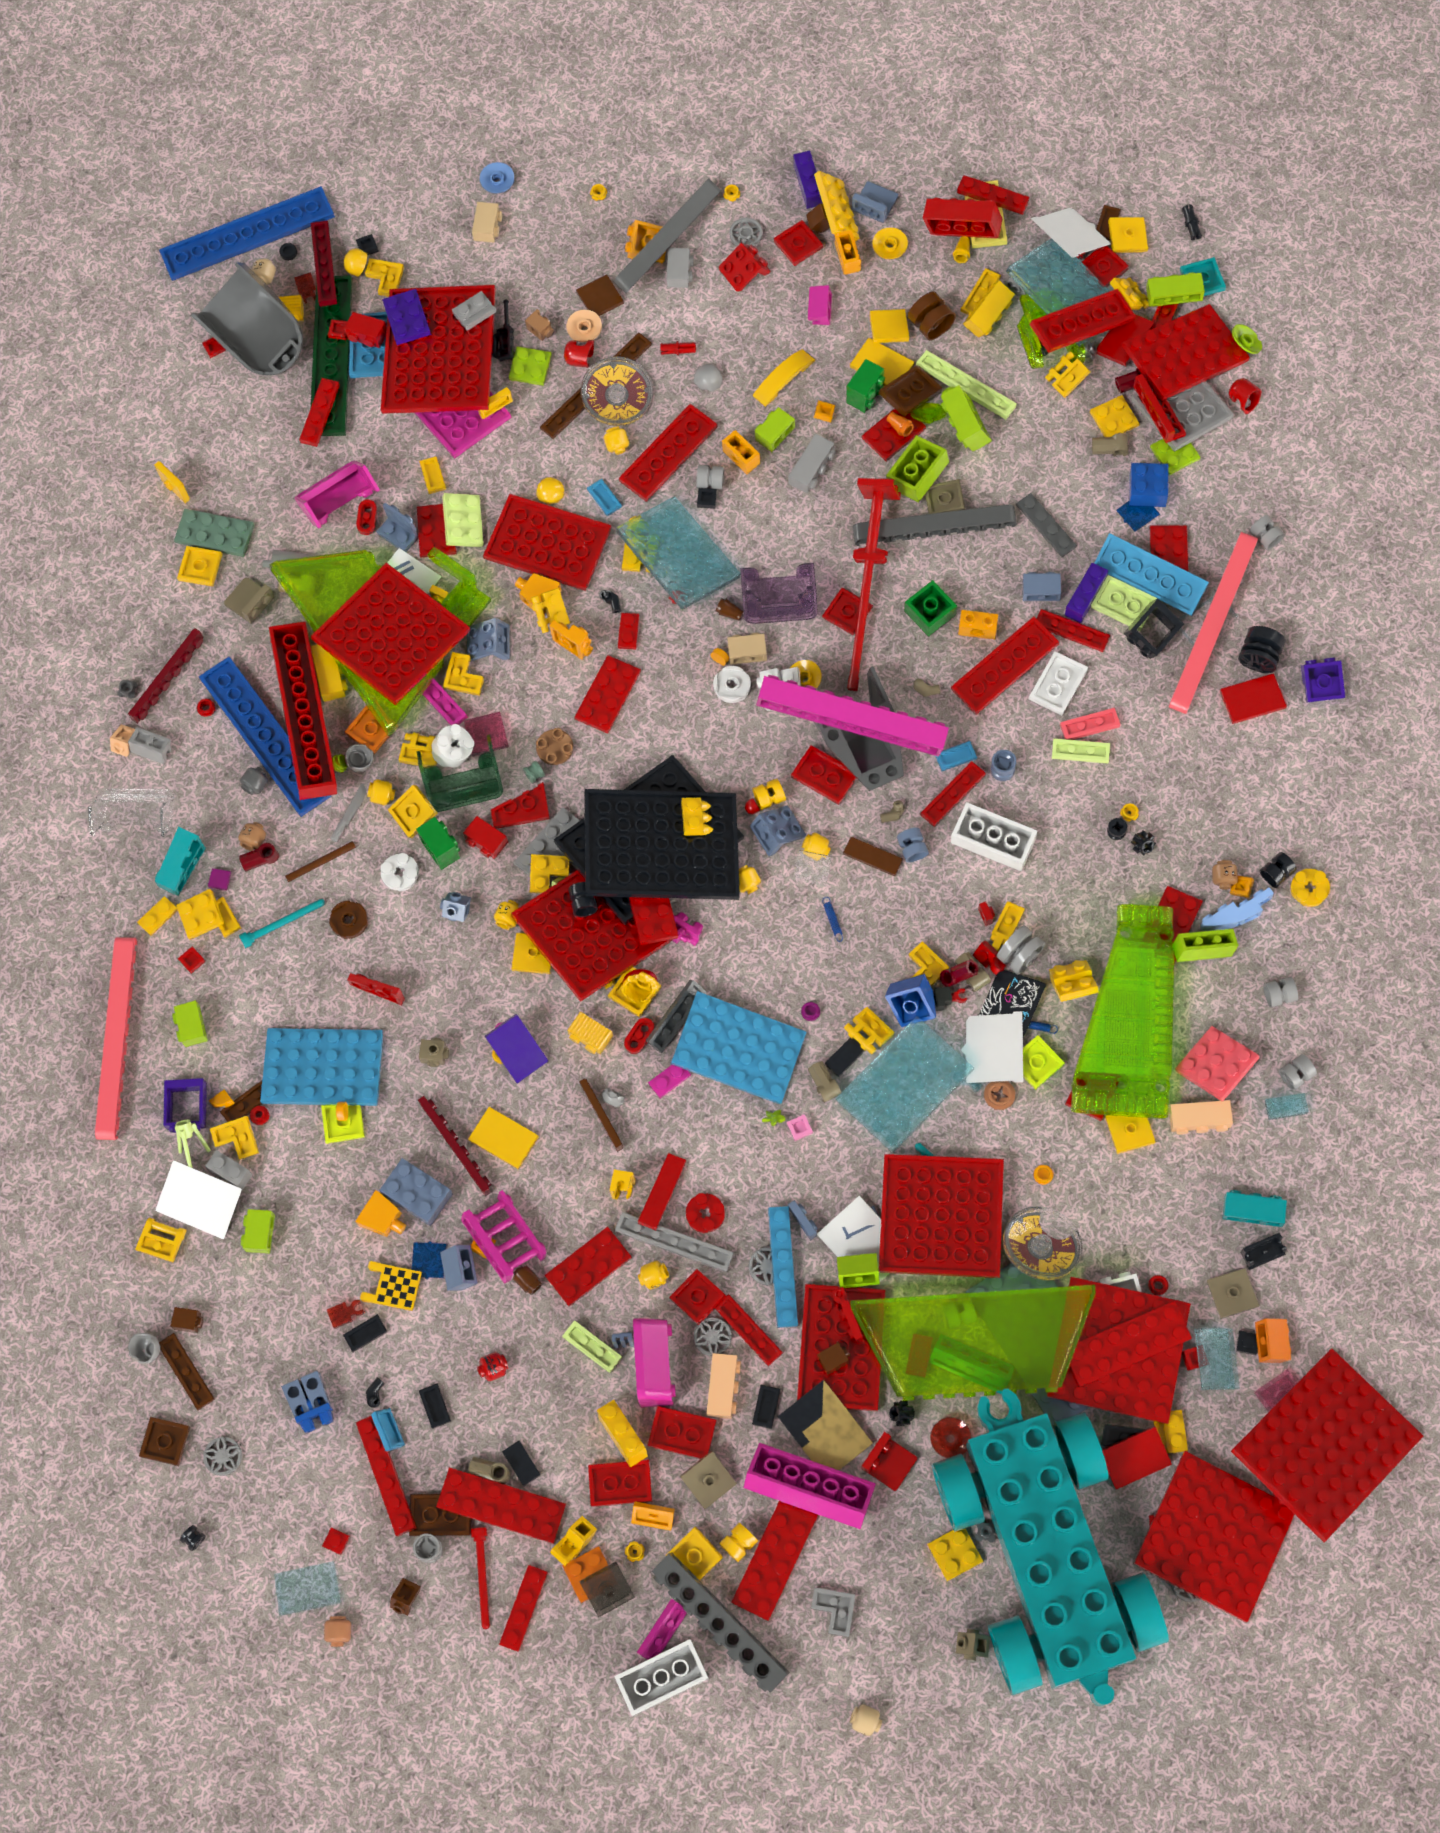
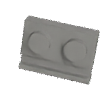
(474, 310)

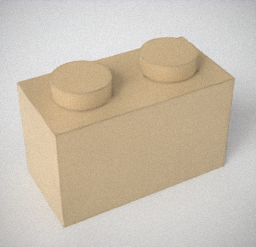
(486, 222)
(747, 648)

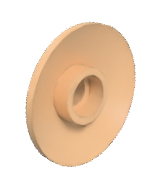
(582, 319)

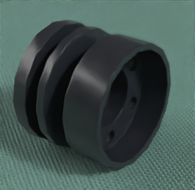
(1262, 649)

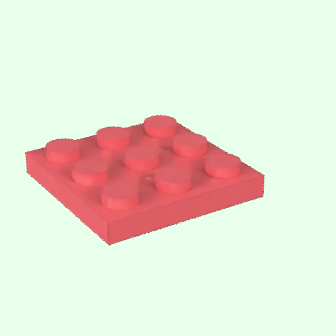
(1217, 1063)

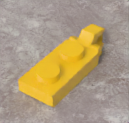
(1006, 924)

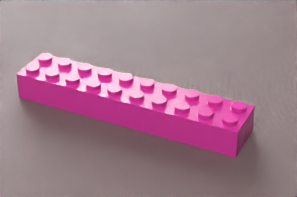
(852, 716)

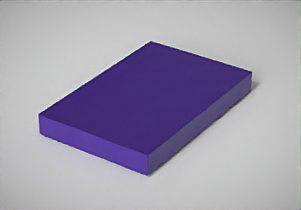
(516, 1048)

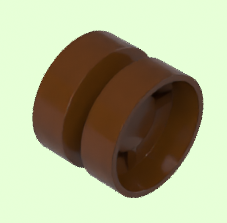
(931, 315)

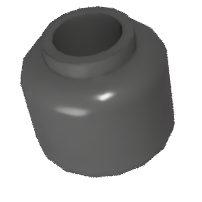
(253, 780)

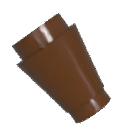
(728, 609)

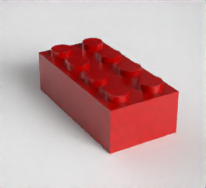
(962, 218)

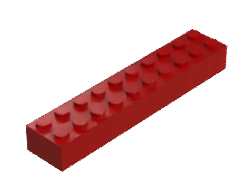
(302, 710)

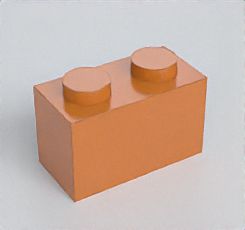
(1273, 1340)

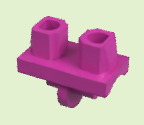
(687, 932)

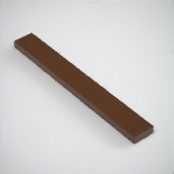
(574, 406)

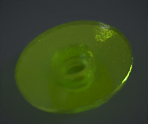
(929, 413)

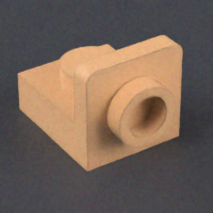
(120, 739)

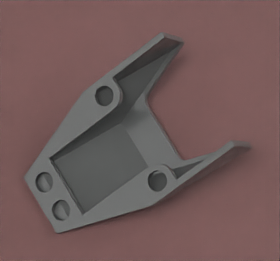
(866, 758)

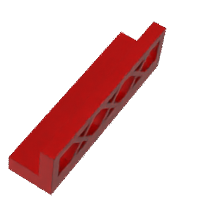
(1157, 412)

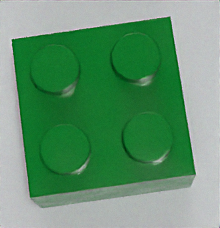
(865, 386)
(930, 608)
(438, 842)

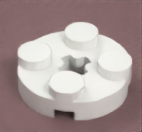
(735, 694)
(409, 876)

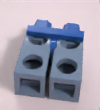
(309, 1408)

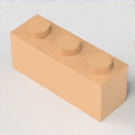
(1200, 1117)
(723, 1386)

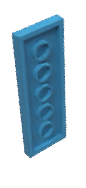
(1151, 574)

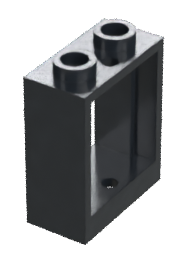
(1165, 616)

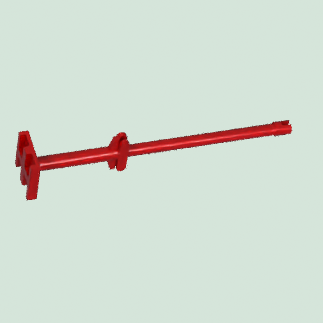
(877, 491)

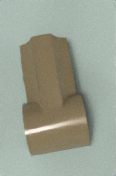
(1111, 445)
(978, 981)
(825, 1084)
(488, 1469)

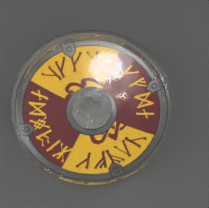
(616, 391)
(1042, 1243)

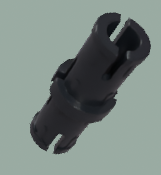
(1191, 222)

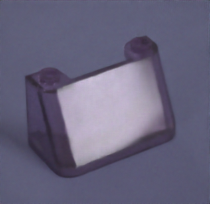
(779, 597)

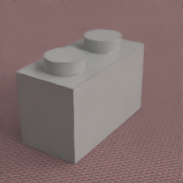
(679, 267)
(228, 1170)

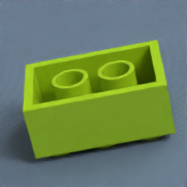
(965, 418)
(918, 468)

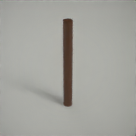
(320, 861)

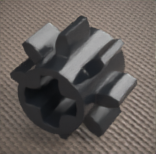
(1143, 842)
(902, 1413)

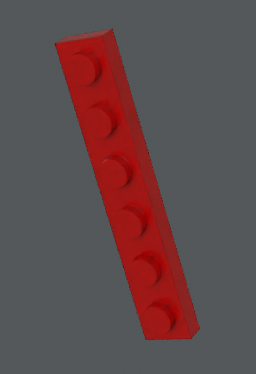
(386, 1478)

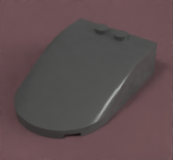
(253, 324)

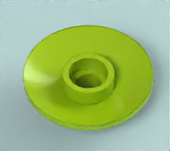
(1246, 338)

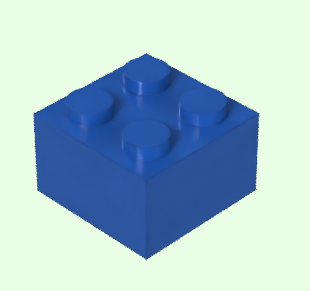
(1148, 484)

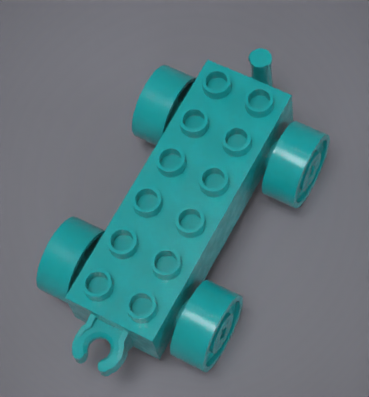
(1049, 1551)

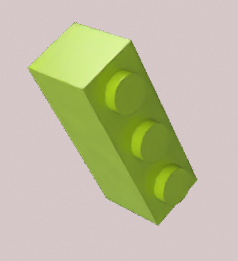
(1175, 289)
(1205, 945)

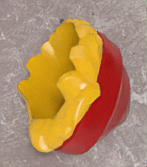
(640, 985)

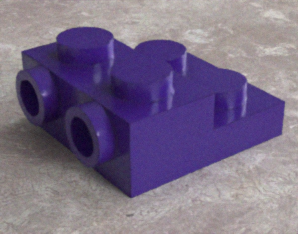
(1323, 680)

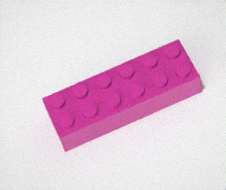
(809, 1485)

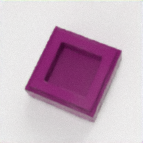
(219, 879)

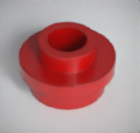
(206, 702)
(262, 1120)
(1158, 1278)

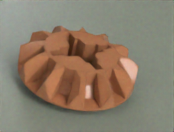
(994, 1087)

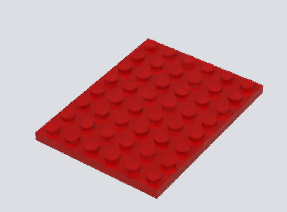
(445, 368)
(1327, 1444)

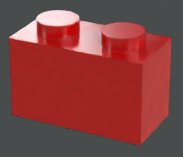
(365, 330)
(485, 837)

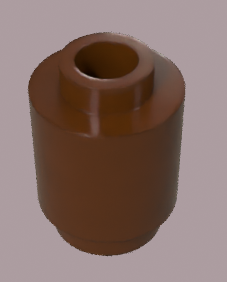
(527, 1279)

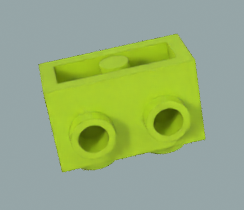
(774, 429)
(190, 1024)
(258, 1231)
(858, 1270)

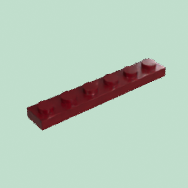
(323, 263)
(162, 680)
(460, 1151)

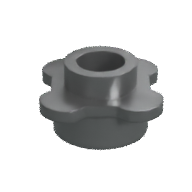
(1090, 349)
(127, 684)
(983, 1536)

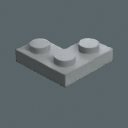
(841, 1607)

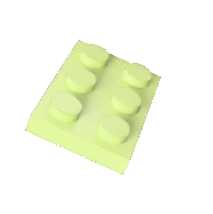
(462, 520)
(1121, 601)

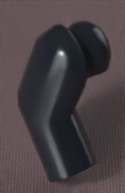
(612, 599)
(372, 1393)

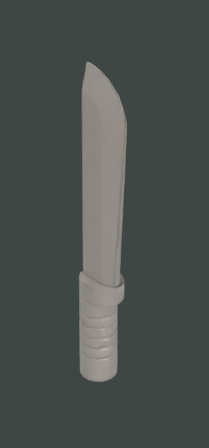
(350, 812)

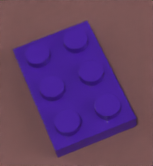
(406, 316)

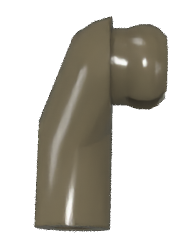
(925, 690)
(894, 814)

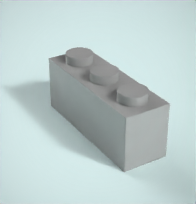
(812, 464)

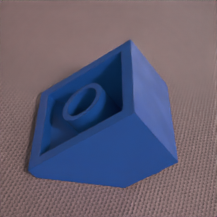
(911, 999)

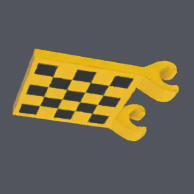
(395, 1287)

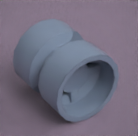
(1003, 765)
(912, 843)

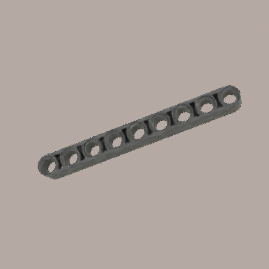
(667, 236)
(939, 524)

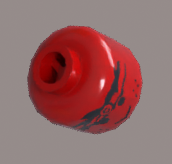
(492, 1366)

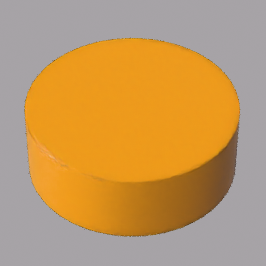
(720, 656)
(342, 1111)

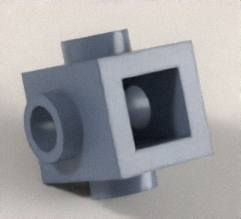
(455, 906)

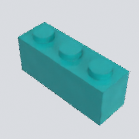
(1254, 1208)

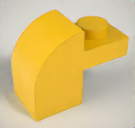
(574, 1541)

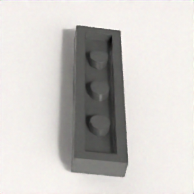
(1046, 525)
(674, 1017)

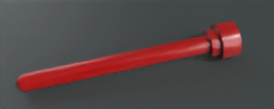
(479, 1536)

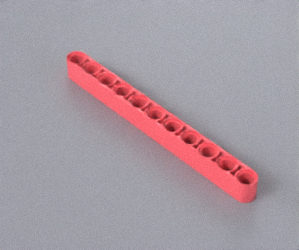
(1213, 623)
(115, 1036)

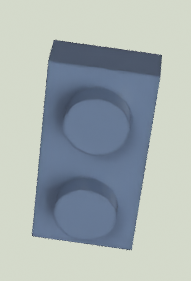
(808, 1226)

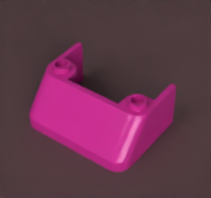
(335, 491)
(652, 1362)

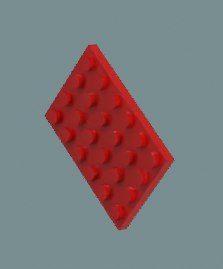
(1185, 352)
(547, 542)
(822, 1327)

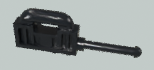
(506, 338)

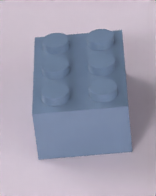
(416, 1192)

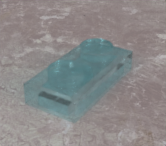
(1286, 1106)

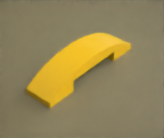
(782, 376)

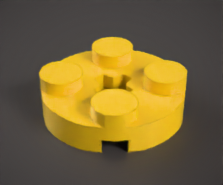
(1317, 879)

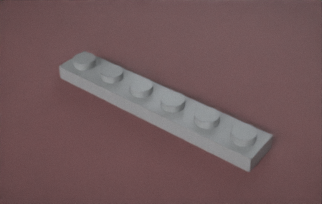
(675, 1243)

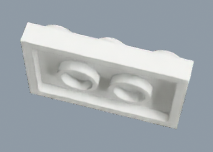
(1058, 683)

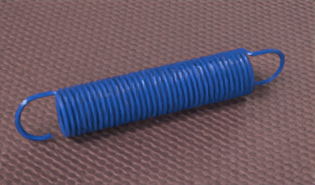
(832, 918)
(1041, 1026)

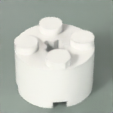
(452, 746)

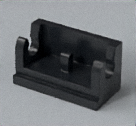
(1263, 1251)

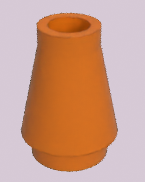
(900, 424)

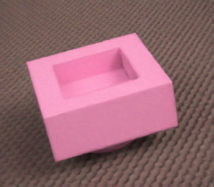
(799, 1127)

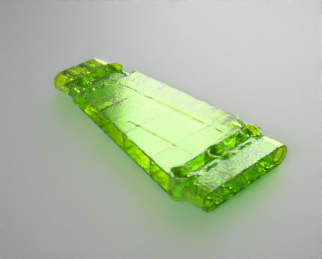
(1131, 1021)

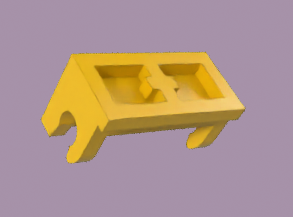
(622, 1181)

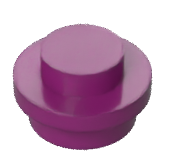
(810, 1011)

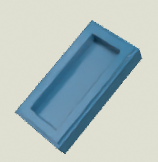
(604, 497)
(956, 756)
(387, 1429)

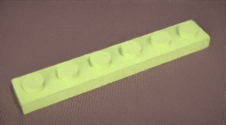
(975, 389)

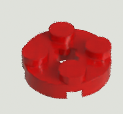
(701, 1202)

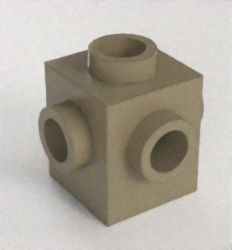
(433, 1052)
(972, 1644)

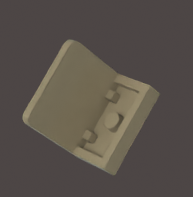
(249, 599)

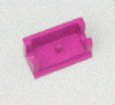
(820, 305)

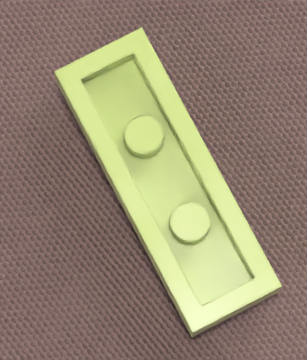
(1080, 751)
(592, 1346)

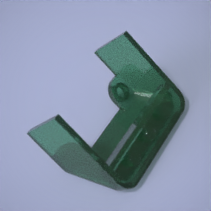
(462, 787)

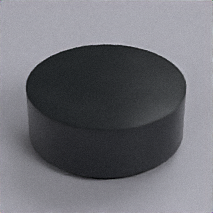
(288, 251)

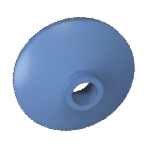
(497, 171)

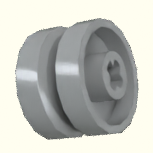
(1021, 950)

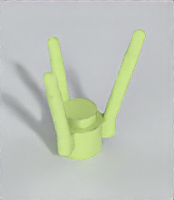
(184, 1131)

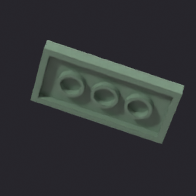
(214, 532)

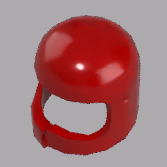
(577, 355)
(1242, 390)

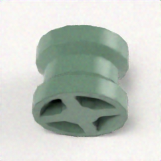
(533, 772)

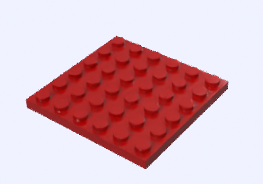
(390, 633)
(581, 949)
(941, 1216)
(1142, 1388)
(1214, 1536)

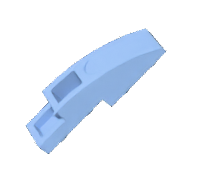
(1233, 916)

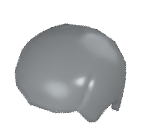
(708, 377)
(356, 755)
(144, 1341)

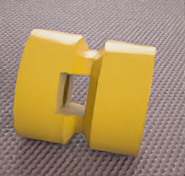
(762, 796)
(738, 1542)

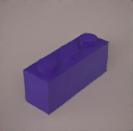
(805, 172)
(1086, 592)

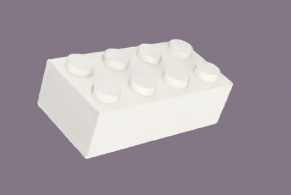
(993, 836)
(661, 1677)

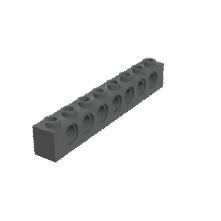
(777, 1671)

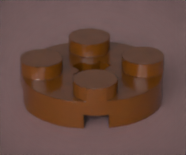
(350, 909)

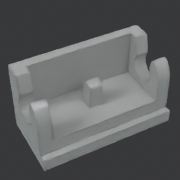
(149, 745)

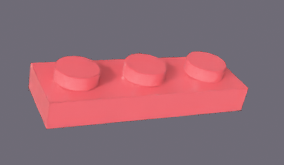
(1090, 724)

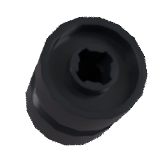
(1275, 872)
(581, 905)

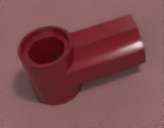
(1125, 382)
(257, 857)
(959, 973)

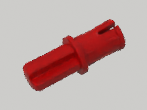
(677, 348)

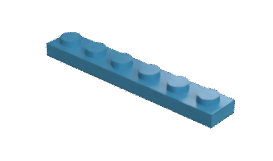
(782, 1267)

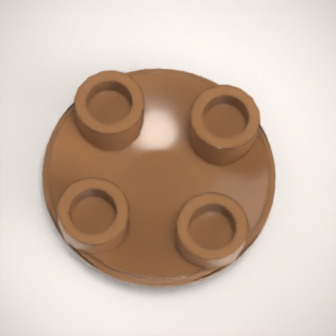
(554, 746)

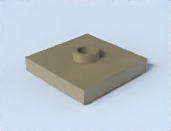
(945, 497)
(1232, 1293)
(708, 1479)

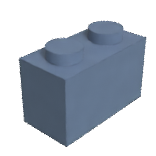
(1041, 586)
(459, 1267)

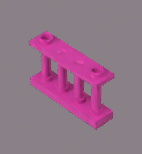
(494, 1253)

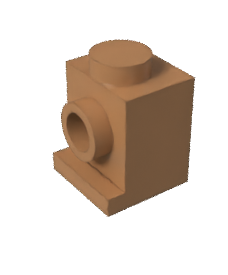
(539, 325)

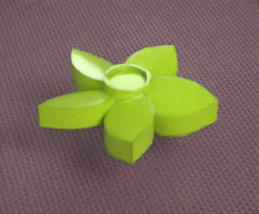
(774, 1117)

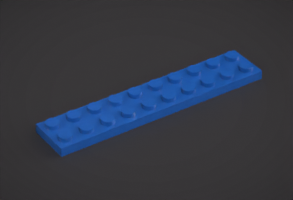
(246, 233)
(257, 729)

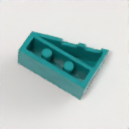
(179, 861)

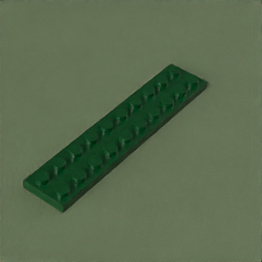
(332, 355)

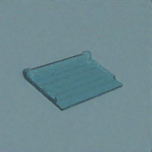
(1217, 1359)
(307, 1588)

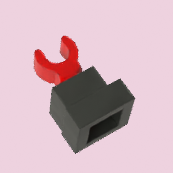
(943, 997)

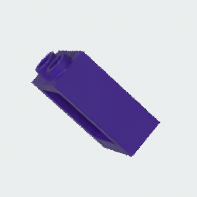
(184, 1085)

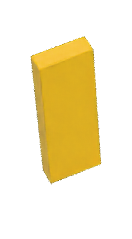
(983, 284)

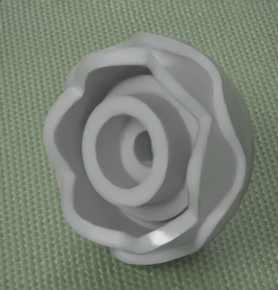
(612, 1098)

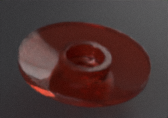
(947, 1427)

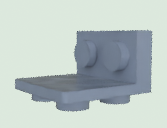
(874, 201)
(398, 528)
(488, 639)
(776, 828)

